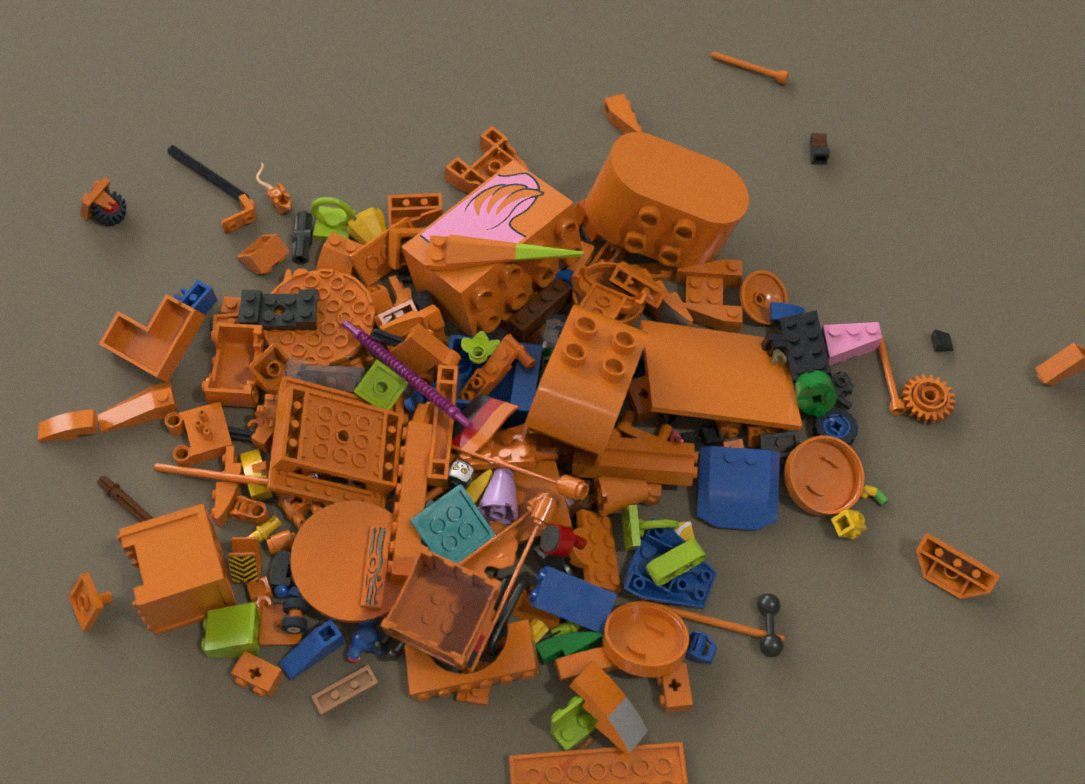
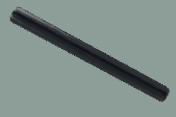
(205, 172)

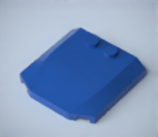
(738, 487)

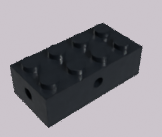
(805, 344)

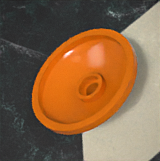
(767, 289)

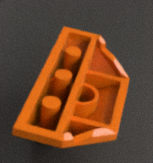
(954, 569)

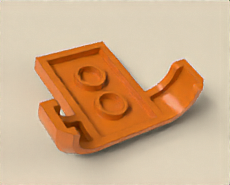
(604, 299)

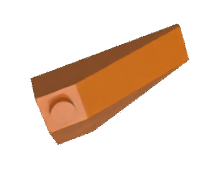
(143, 407)

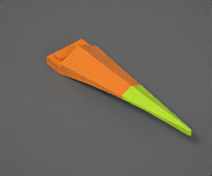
(463, 251)

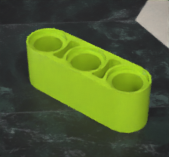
(676, 562)

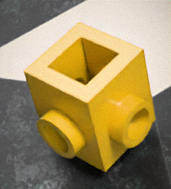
(849, 524)

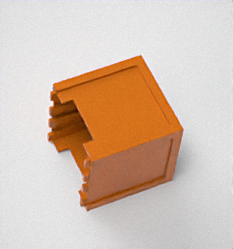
(179, 569)
(442, 608)

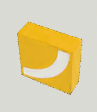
(685, 530)

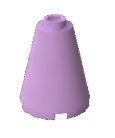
(500, 498)

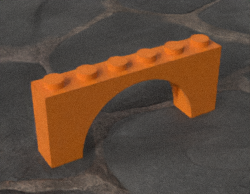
(514, 662)

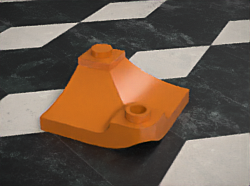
(429, 318)

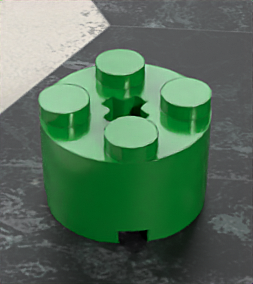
(815, 393)

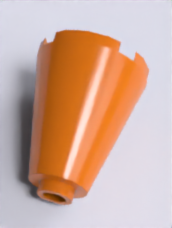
(618, 493)

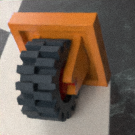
(102, 204)

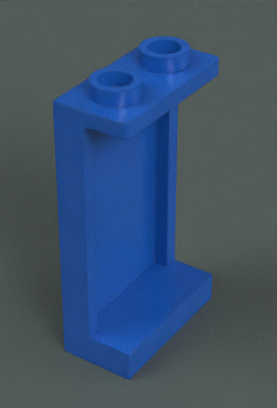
(572, 599)

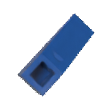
(312, 649)

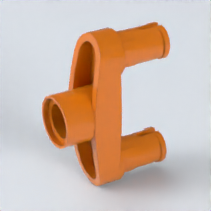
(627, 431)

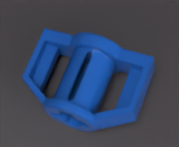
(697, 646)

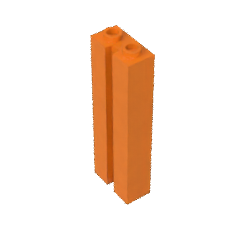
(641, 459)

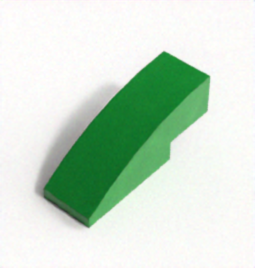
(566, 645)

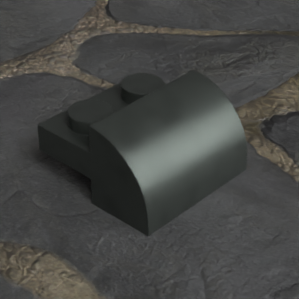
(780, 442)

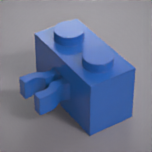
(199, 297)

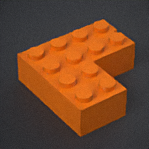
(158, 345)

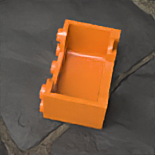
(235, 350)

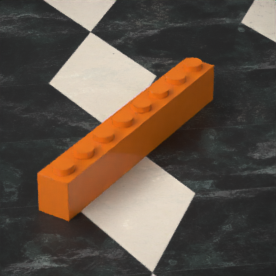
(410, 500)

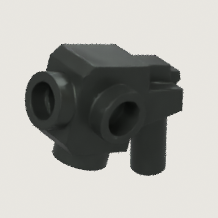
(842, 386)

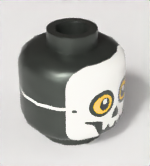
(460, 473)

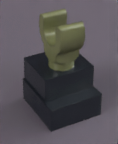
(775, 346)

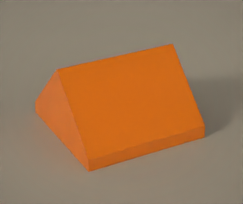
(269, 368)

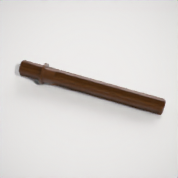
(113, 490)

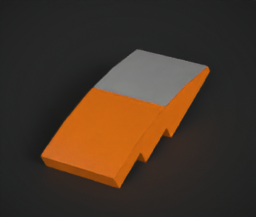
(671, 309)
(611, 708)

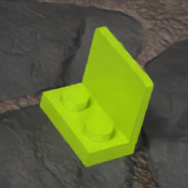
(572, 724)

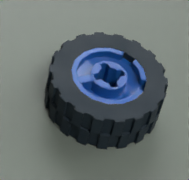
(837, 419)

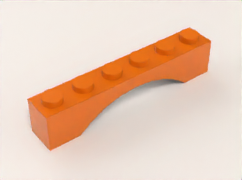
(442, 428)

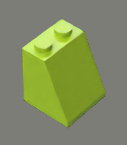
(232, 631)

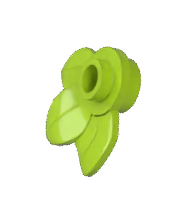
(479, 345)

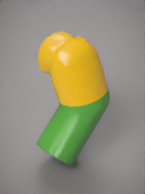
(874, 492)

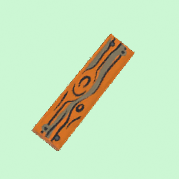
(375, 567)

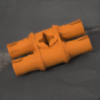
(295, 510)

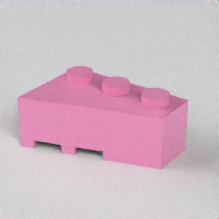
(850, 340)

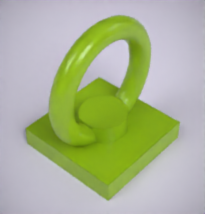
(331, 219)
(381, 386)
(634, 528)

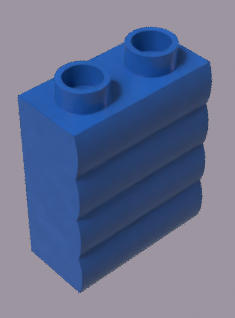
(516, 388)

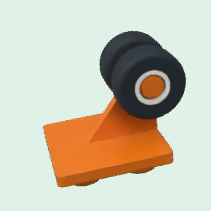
(283, 623)

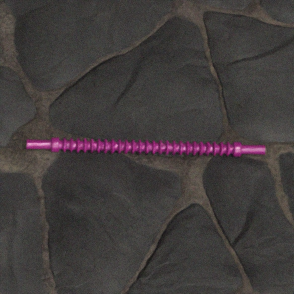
(408, 375)

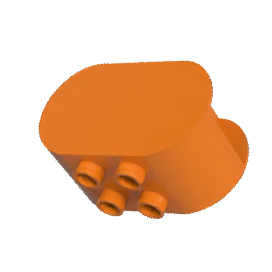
(665, 201)
(586, 381)

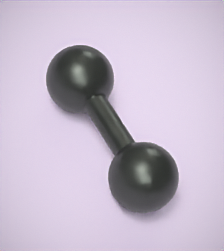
(770, 644)

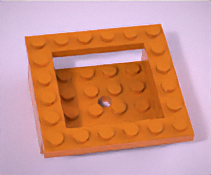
(308, 438)

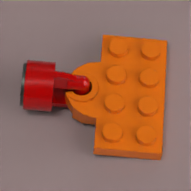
(588, 546)

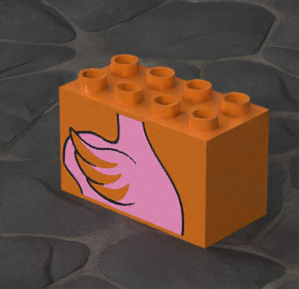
(504, 208)

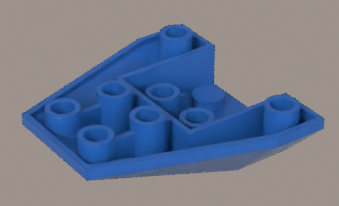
(687, 589)

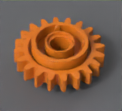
(916, 394)

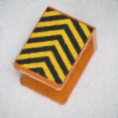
(245, 560)

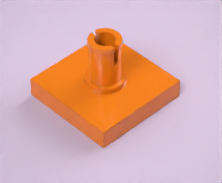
(87, 601)

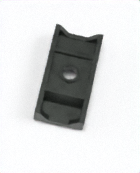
(298, 307)

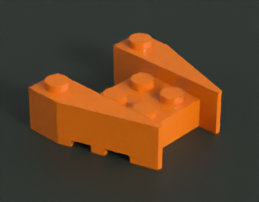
(497, 155)
(705, 293)

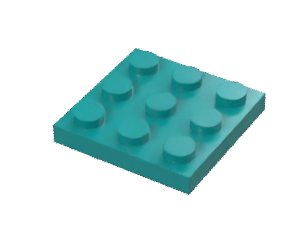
(452, 526)

